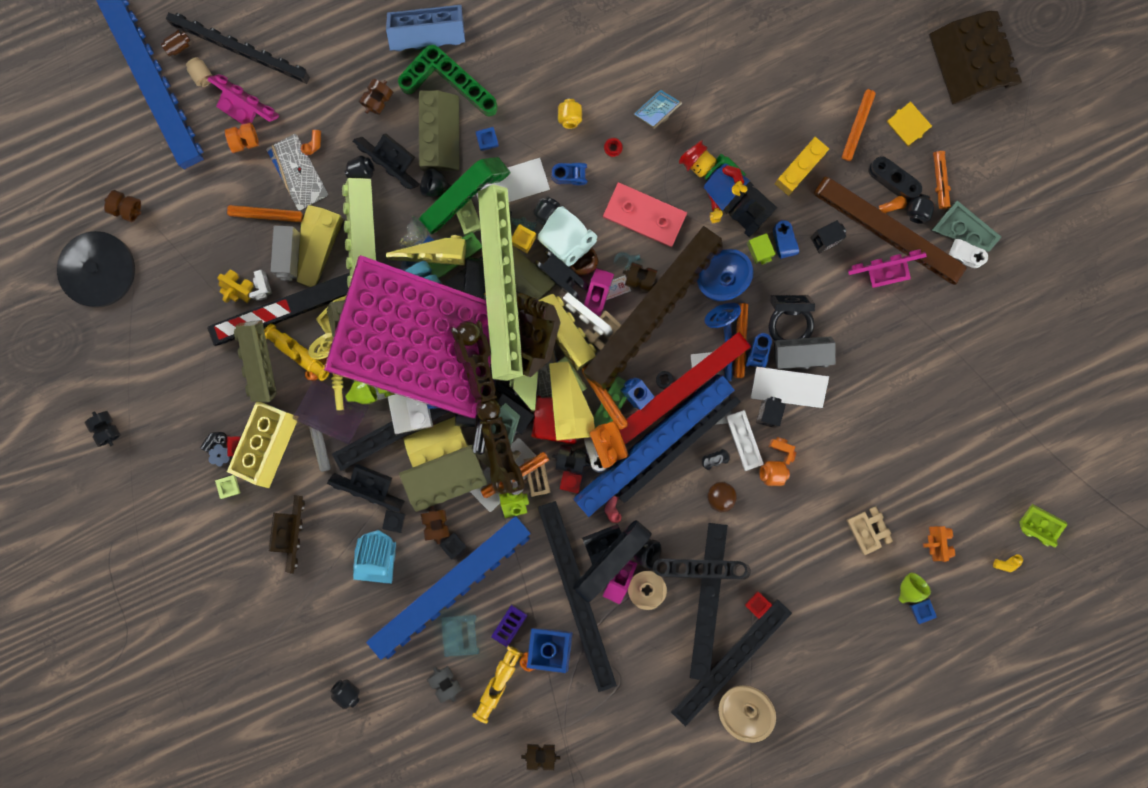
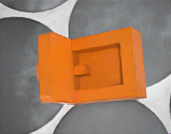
(781, 445)

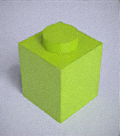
(761, 249)

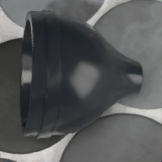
(433, 183)
(648, 553)

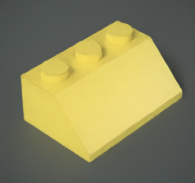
(434, 442)

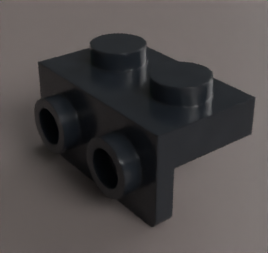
(599, 541)

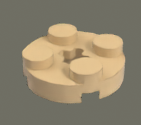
(655, 597)

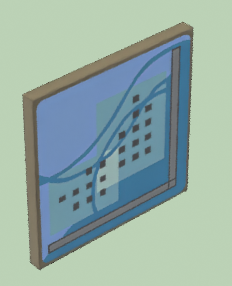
(657, 109)

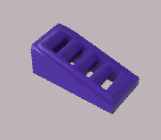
(519, 613)

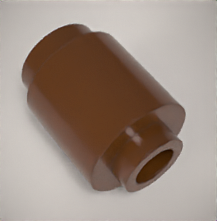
(175, 43)

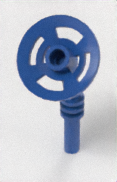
(725, 319)

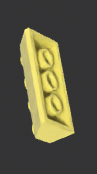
(569, 337)
(262, 444)

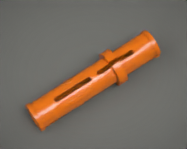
(939, 158)

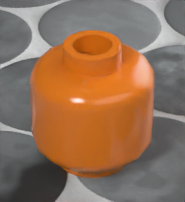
(774, 473)

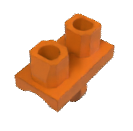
(938, 543)

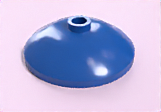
(724, 267)

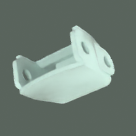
(566, 236)

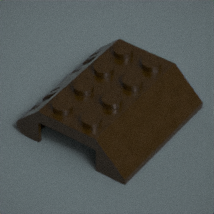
(974, 56)
(538, 332)

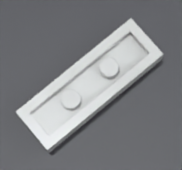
(587, 315)
(744, 440)

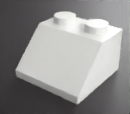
(409, 414)

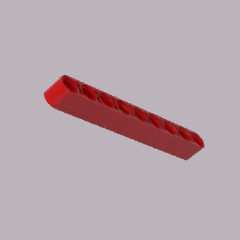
(684, 386)

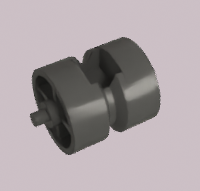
(445, 686)

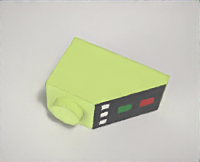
(525, 390)

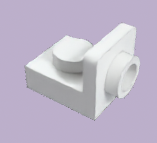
(261, 283)

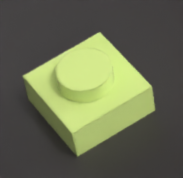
(227, 486)

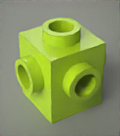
(514, 504)

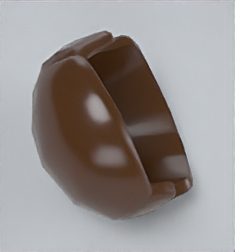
(586, 264)
(722, 497)

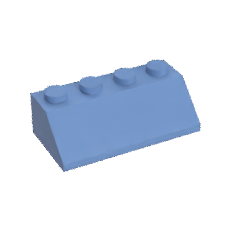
(425, 27)

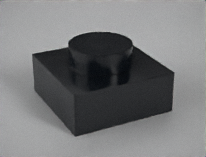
(393, 521)
(453, 546)

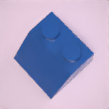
(549, 650)

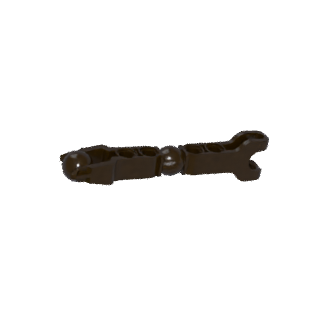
(488, 409)

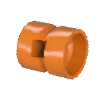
(242, 137)

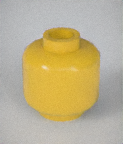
(569, 113)

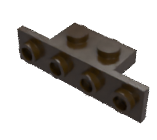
(285, 533)

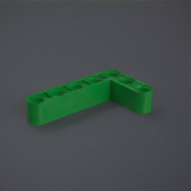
(450, 76)
(462, 191)

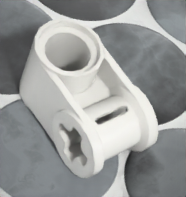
(965, 253)
(593, 456)

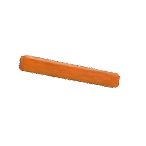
(858, 125)
(264, 213)
(739, 363)
(608, 403)
(525, 468)

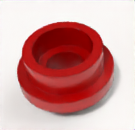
(613, 141)

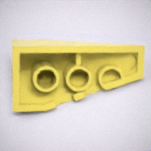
(440, 251)

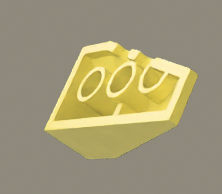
(317, 238)
(570, 408)

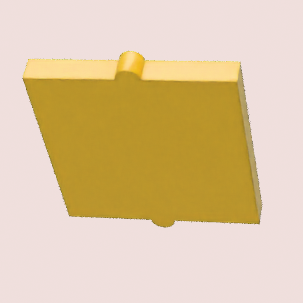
(909, 123)

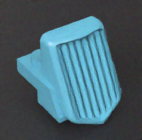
(374, 558)

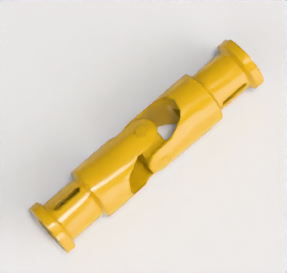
(298, 353)
(502, 675)

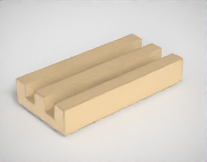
(545, 478)

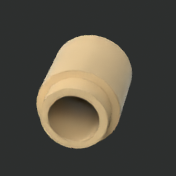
(198, 72)

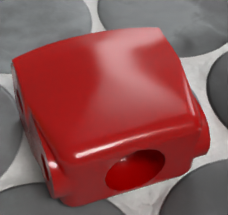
(544, 421)

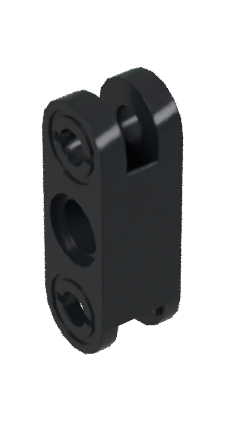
(884, 175)
(561, 274)

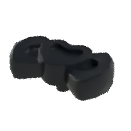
(715, 459)

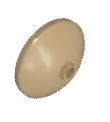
(741, 720)

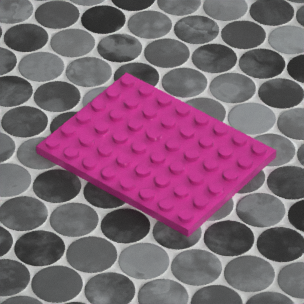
(401, 339)

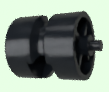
(102, 427)
(571, 460)

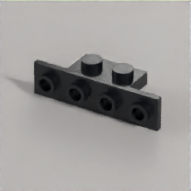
(391, 157)
(368, 485)

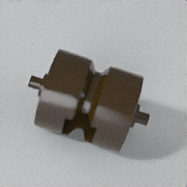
(640, 277)
(540, 757)

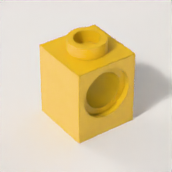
(523, 238)

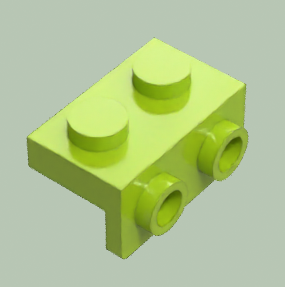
(1042, 525)

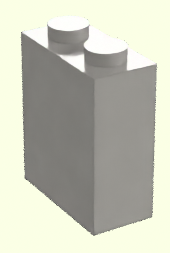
(285, 252)

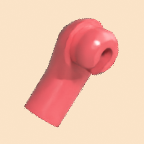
(611, 511)

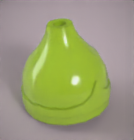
(361, 393)
(913, 589)

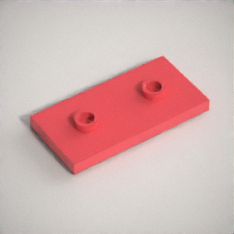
(644, 215)

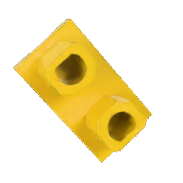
(232, 290)

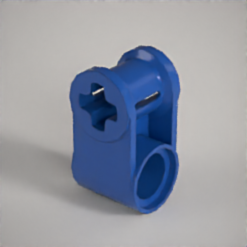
(571, 173)
(785, 243)
(759, 353)

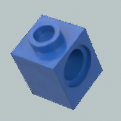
(642, 398)

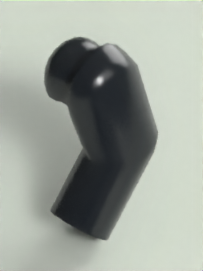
(213, 438)

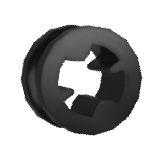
(670, 378)

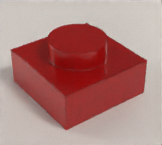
(232, 443)
(570, 482)
(758, 605)

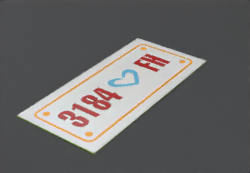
(618, 287)

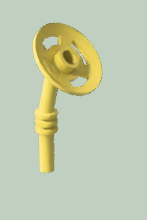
(325, 345)

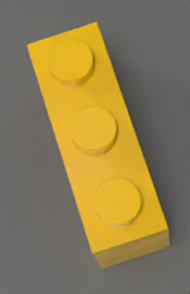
(801, 166)

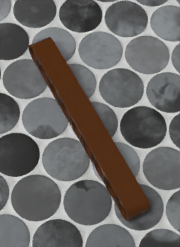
(889, 229)

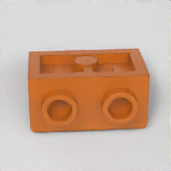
(608, 443)

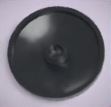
(95, 269)

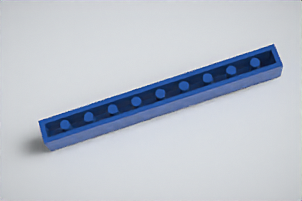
(151, 82)
(653, 444)
(448, 587)

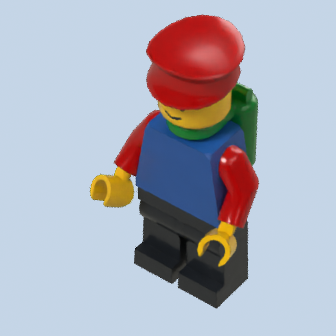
(728, 189)

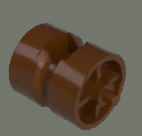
(377, 94)
(127, 207)
(435, 525)

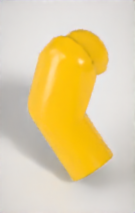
(1009, 565)

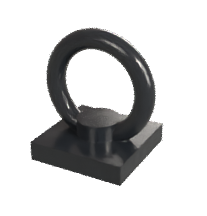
(791, 306)

